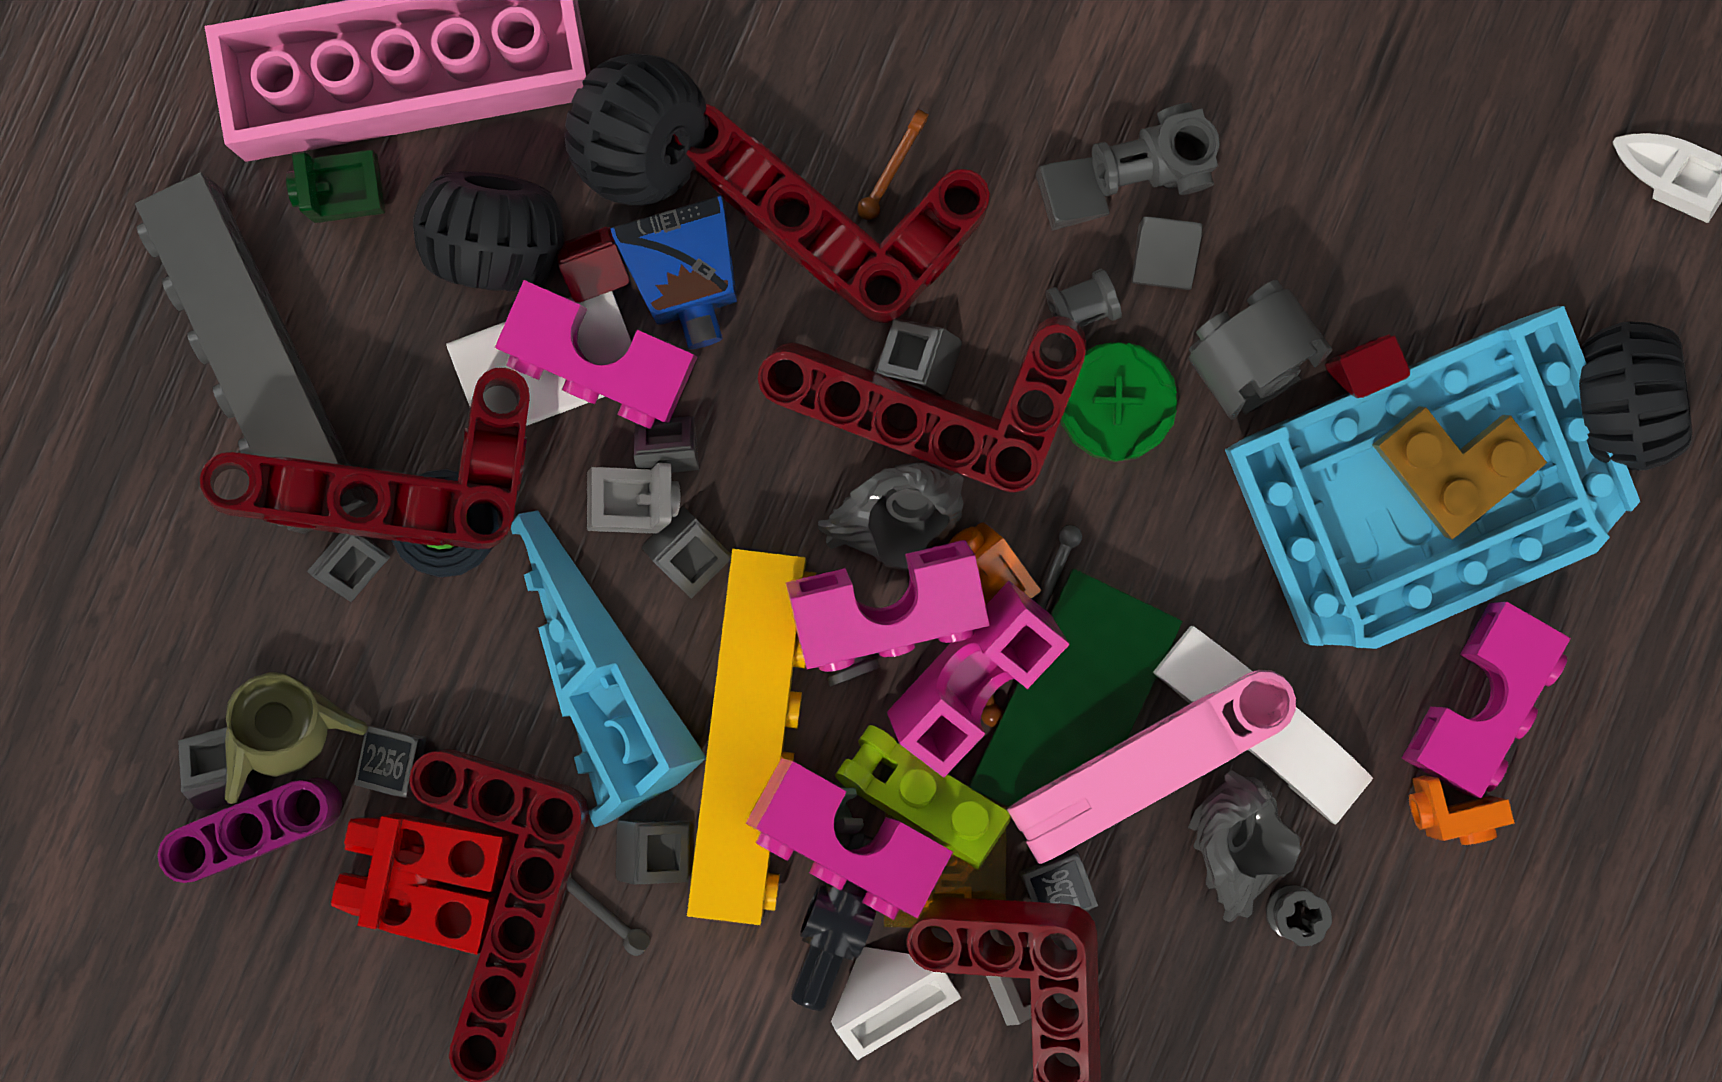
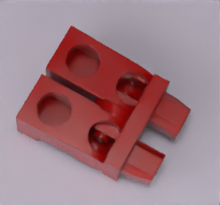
(405, 872)

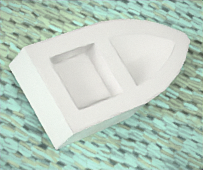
(1676, 169)

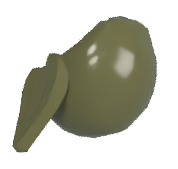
(277, 728)

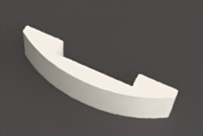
(1299, 753)

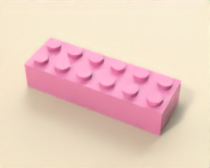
(389, 69)

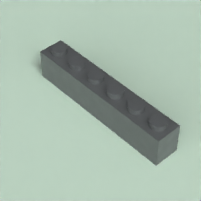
(238, 327)

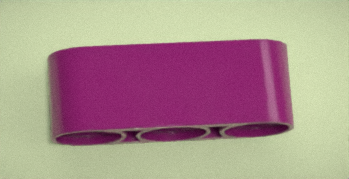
(223, 837)

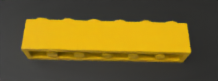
(746, 737)

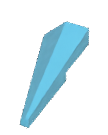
(624, 722)

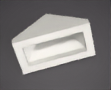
(887, 998)

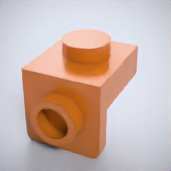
(1470, 820)

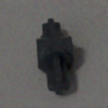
(835, 929)

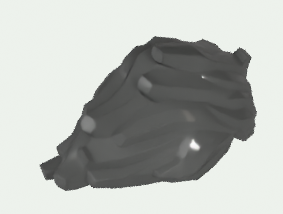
(897, 513)
(1243, 842)

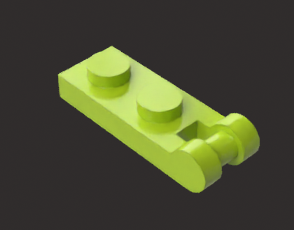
(924, 799)

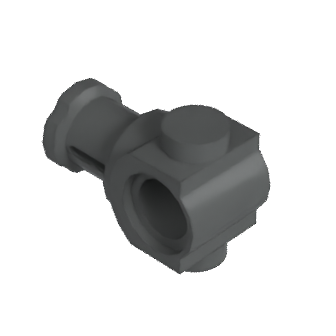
(1155, 156)

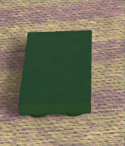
(1084, 696)

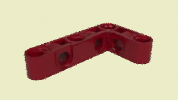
(828, 240)
(408, 505)

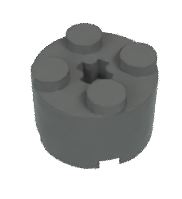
(1258, 350)

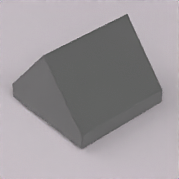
(667, 443)
(349, 564)

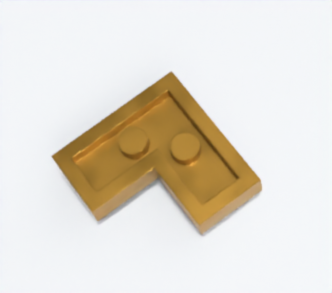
(1455, 483)

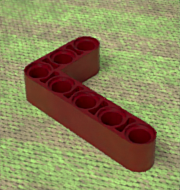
(935, 412)
(517, 896)
(1031, 957)

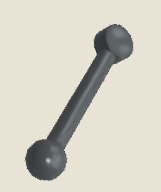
(1069, 537)
(634, 941)

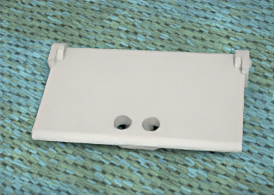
(600, 337)

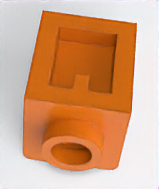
(996, 562)

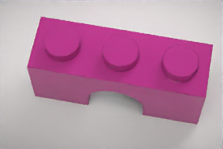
(544, 336)
(940, 603)
(1519, 660)
(943, 708)
(799, 815)

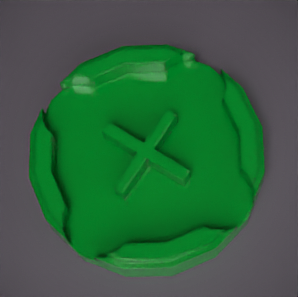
(1120, 402)

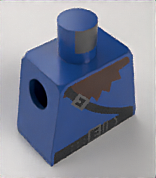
(682, 266)

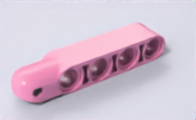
(1154, 763)

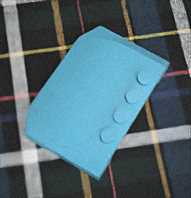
(1358, 547)

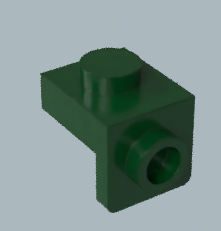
(336, 185)

